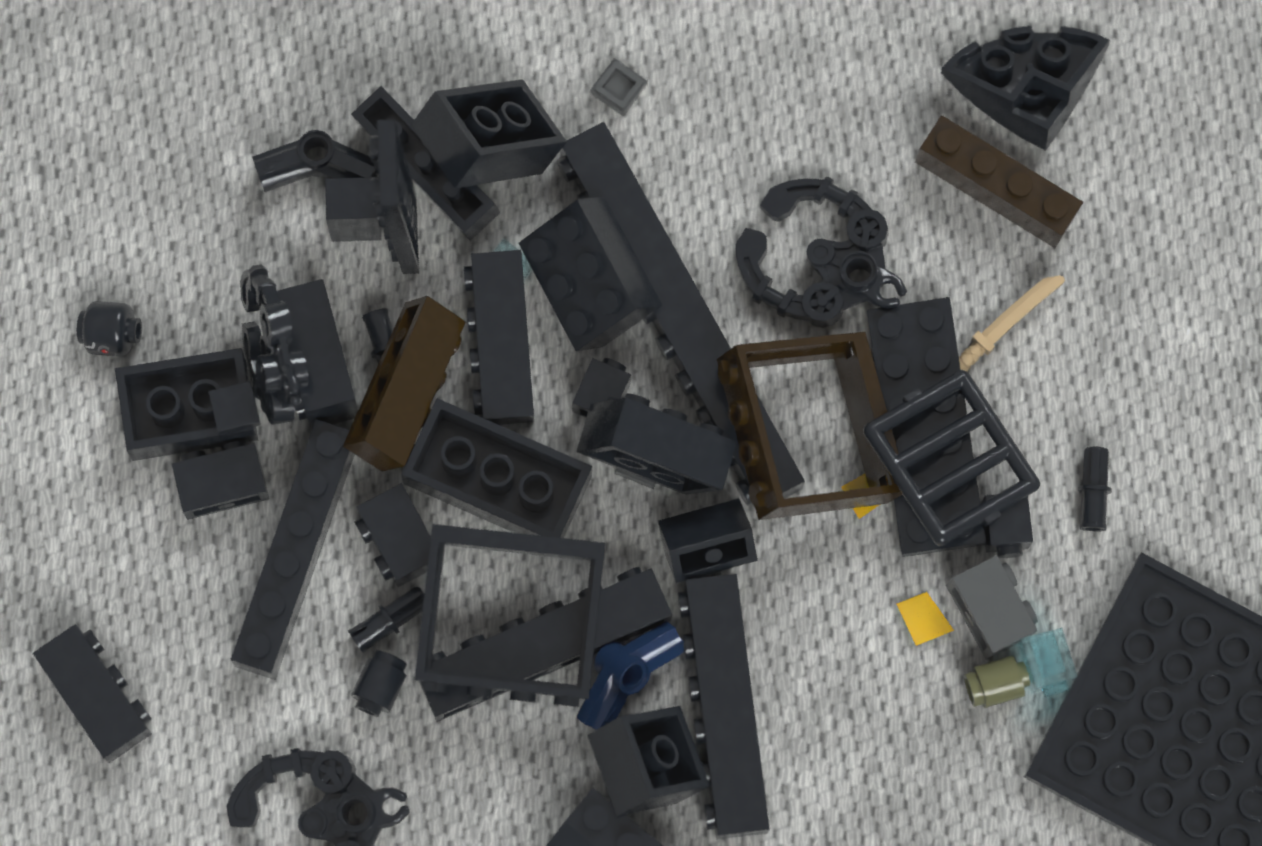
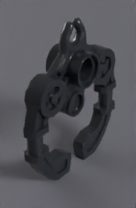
(832, 260)
(272, 368)
(329, 818)

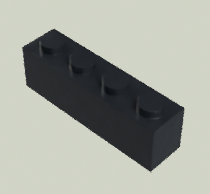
(465, 206)
(501, 337)

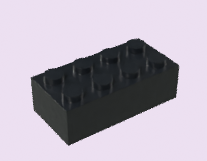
(495, 473)

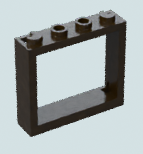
(863, 403)

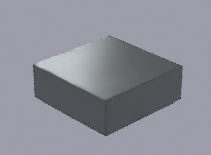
(618, 87)

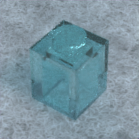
(1047, 662)

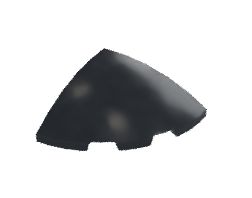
(1028, 78)

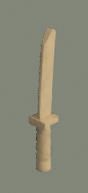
(985, 341)

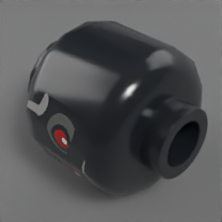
(108, 328)

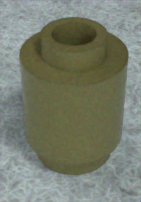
(997, 682)

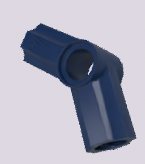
(626, 672)

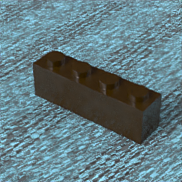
(998, 181)
(405, 384)

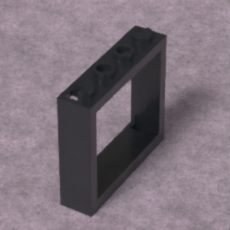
(511, 542)

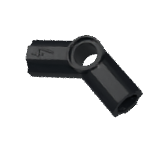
(290, 164)

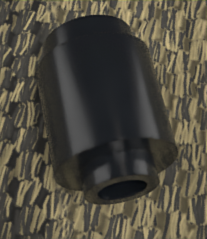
(379, 683)

